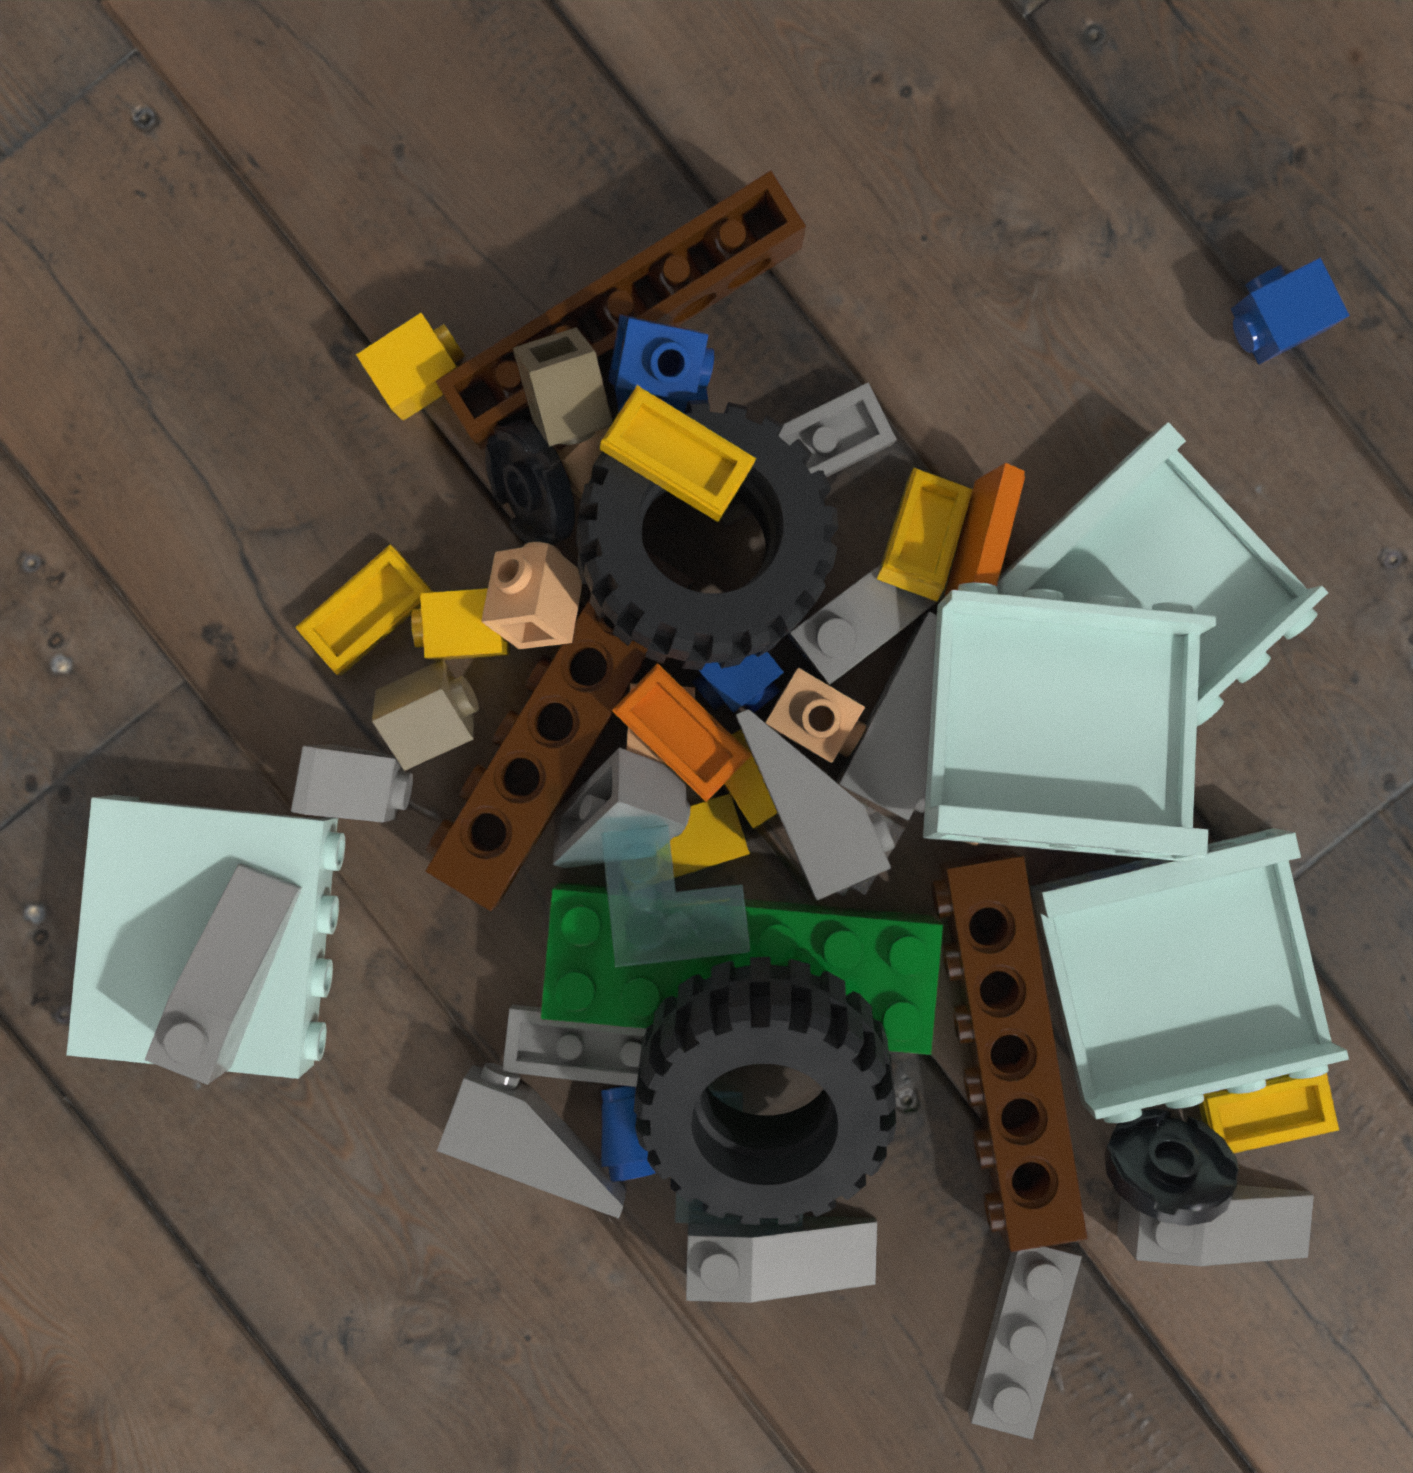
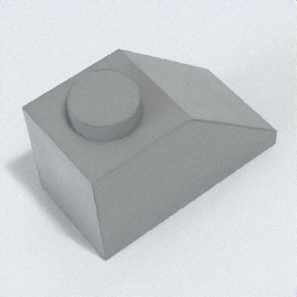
(350, 784)
(619, 796)

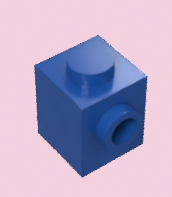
(1286, 310)
(660, 358)
(740, 685)

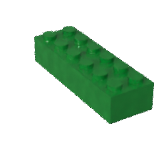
(876, 953)

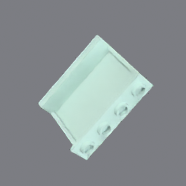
(1168, 536)
(1065, 724)
(147, 899)
(1185, 976)

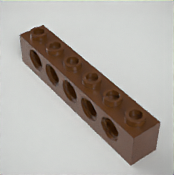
(660, 284)
(488, 872)
(1051, 1206)

